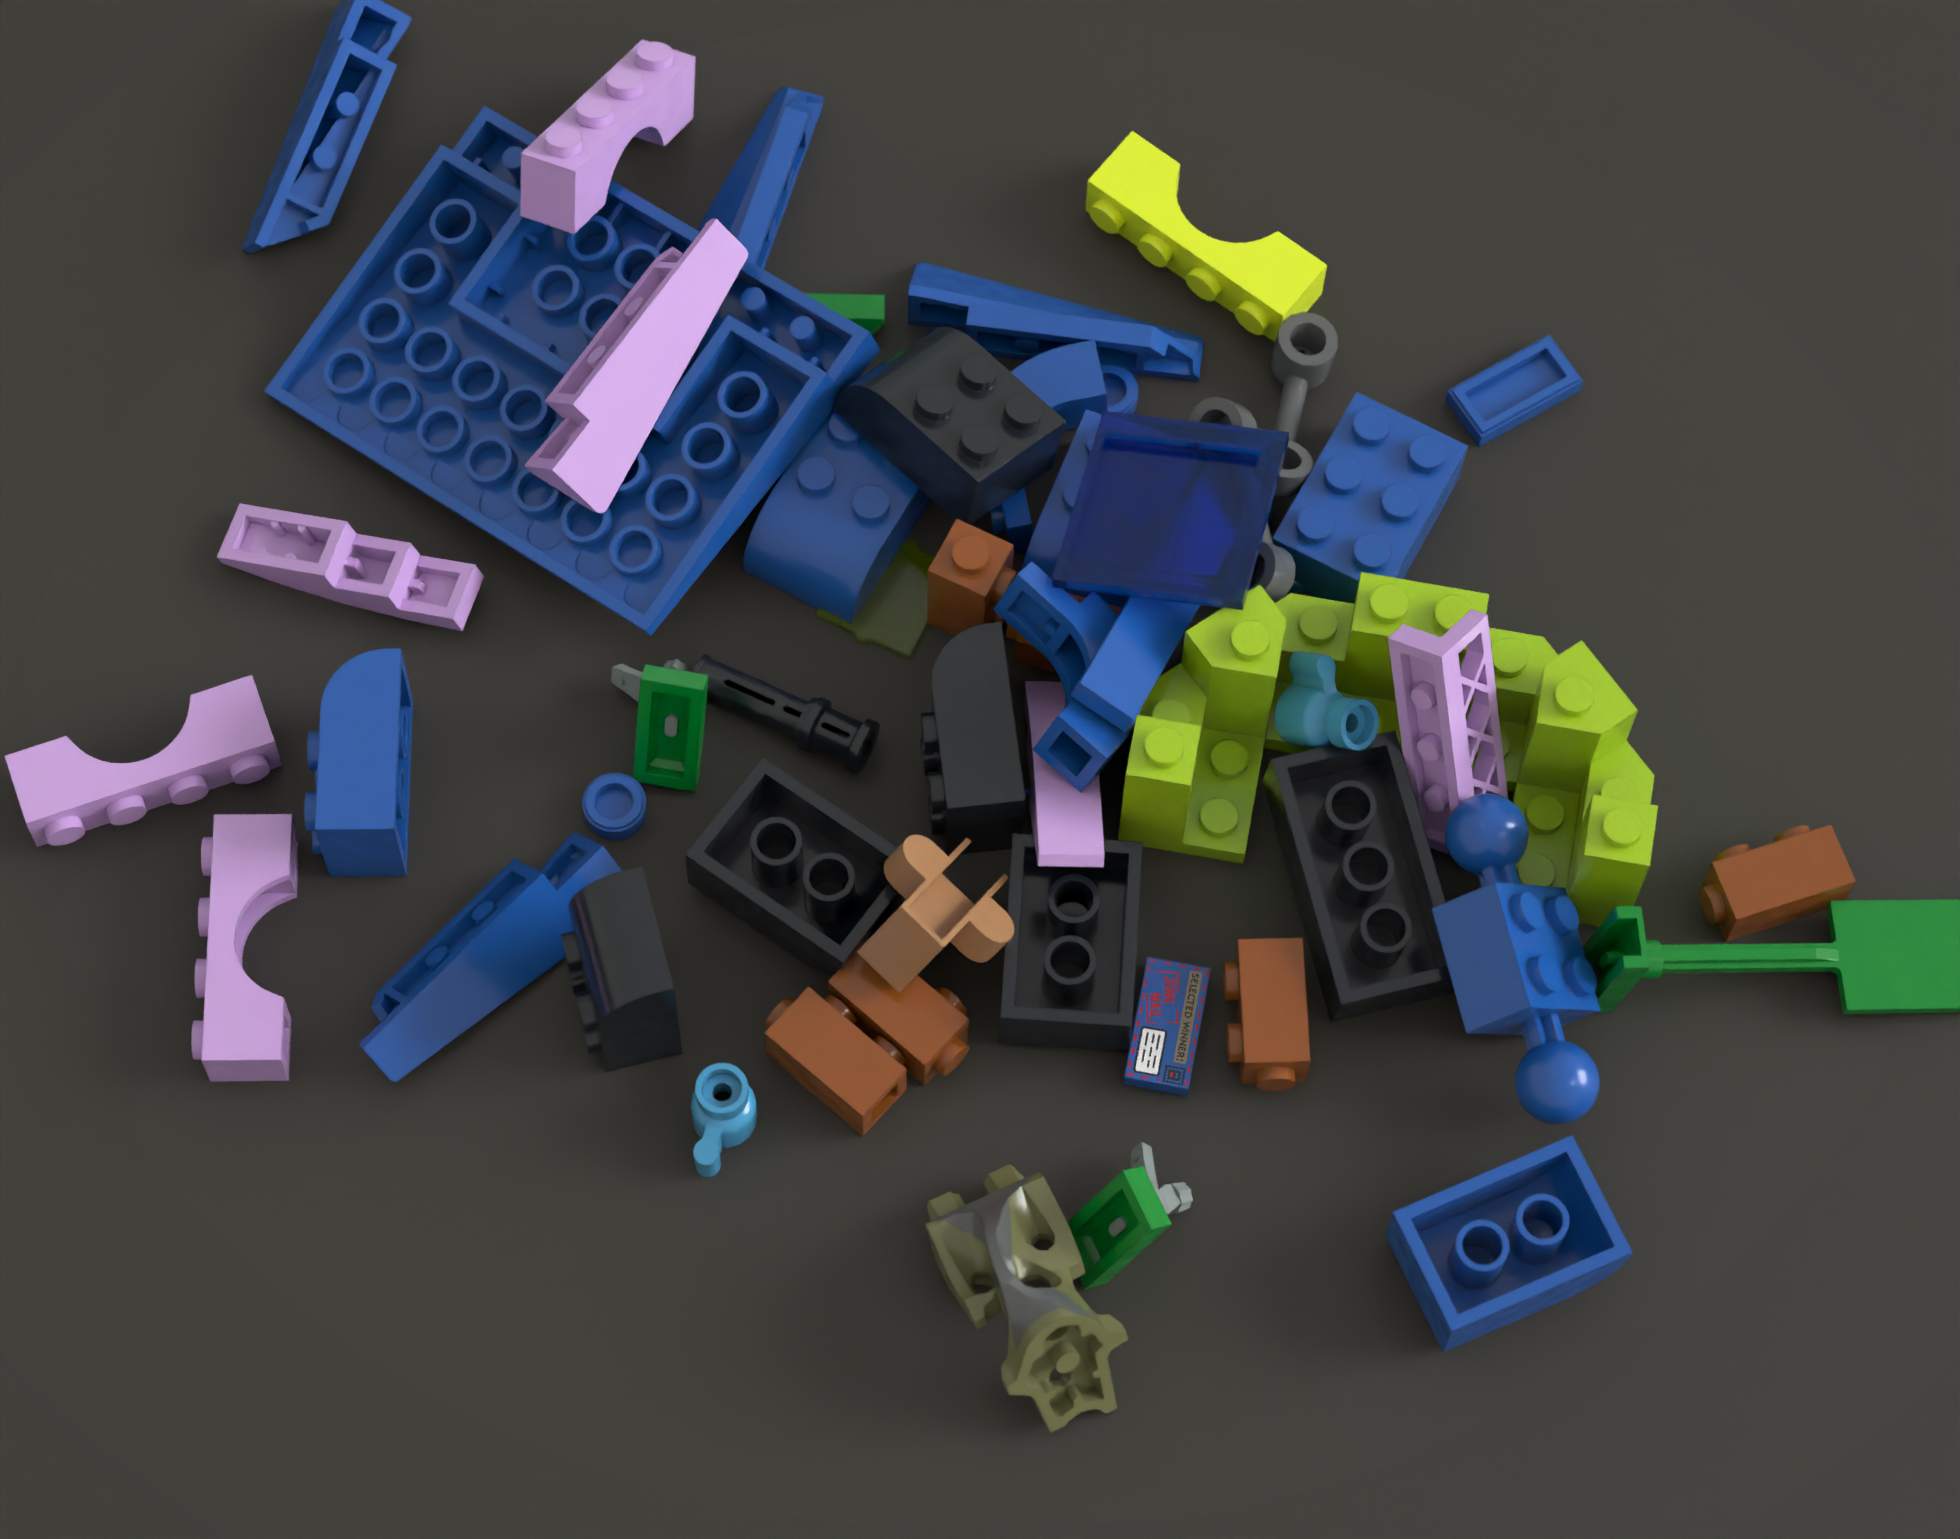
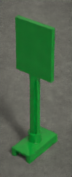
(1882, 951)

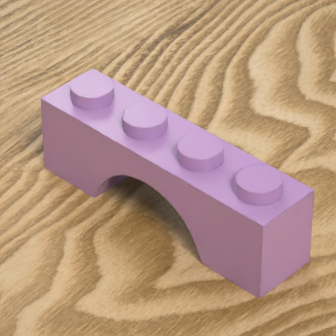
(574, 159)
(72, 792)
(251, 872)

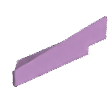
(633, 367)

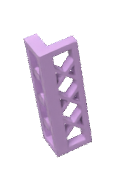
(1432, 720)

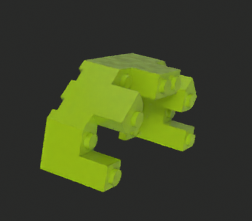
(1559, 720)

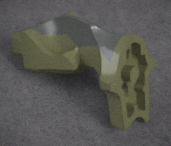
(1034, 1288)

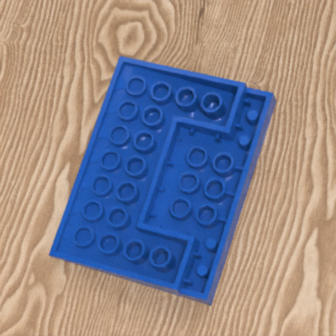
(474, 316)

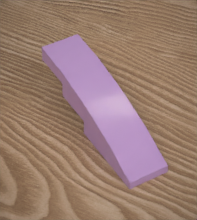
(349, 567)
(1063, 819)

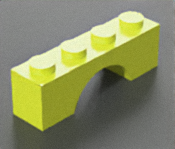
(1254, 279)

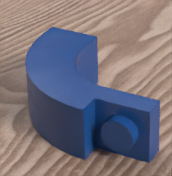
(1069, 383)
(1068, 635)

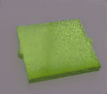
(896, 607)

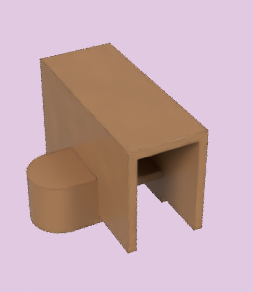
(932, 915)

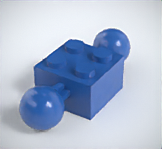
(1518, 959)

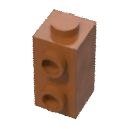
(968, 579)
(1775, 882)
(1270, 1012)
(919, 1021)
(835, 1059)

